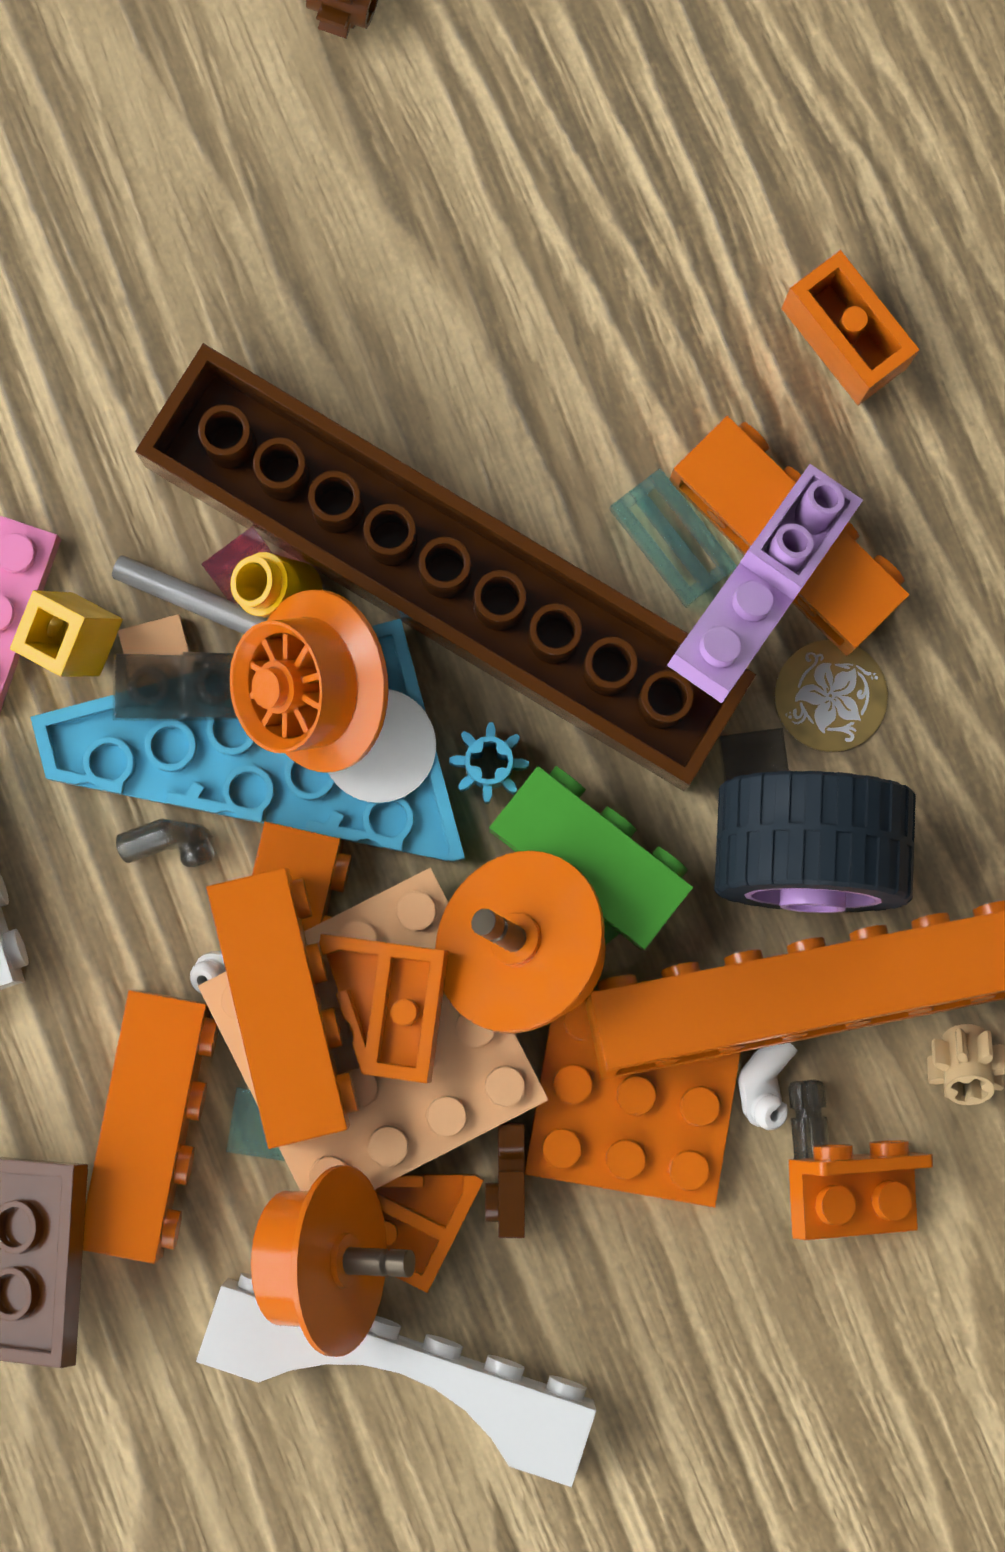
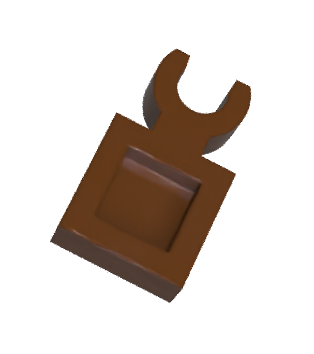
(507, 1198)

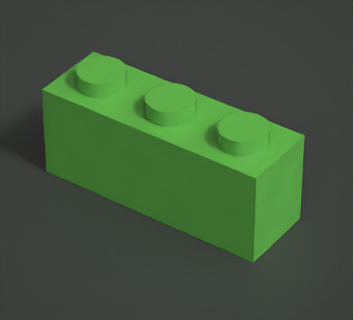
(632, 885)

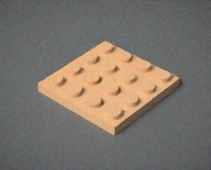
(401, 1124)

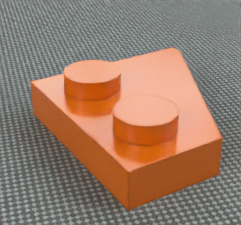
(391, 1003)
(425, 1216)

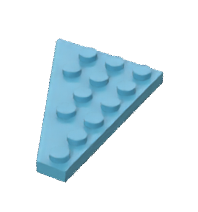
(225, 773)

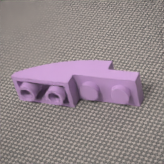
(764, 583)

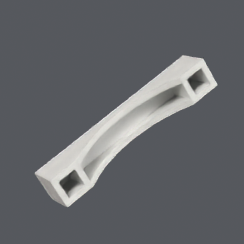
(530, 1422)

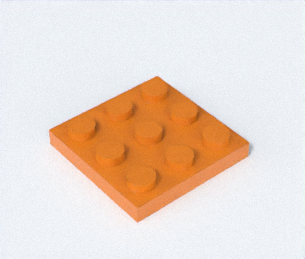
(633, 1132)

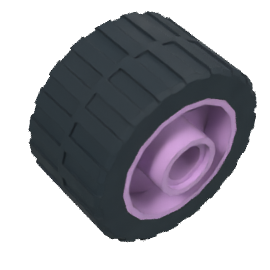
(815, 842)

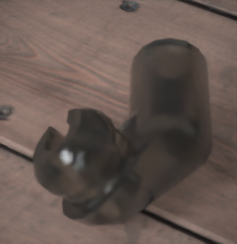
(164, 835)

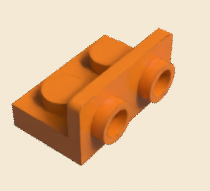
(856, 1193)

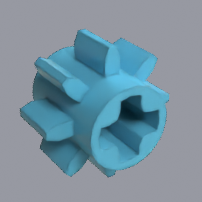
(476, 750)

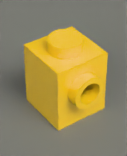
(66, 633)

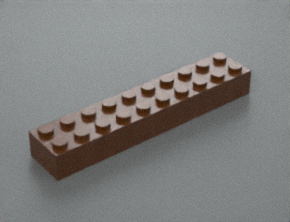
(436, 564)

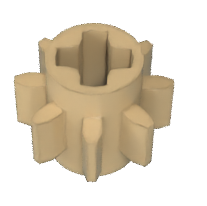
(967, 1064)

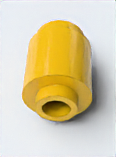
(268, 579)

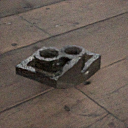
(172, 687)

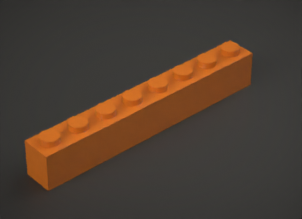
(799, 993)

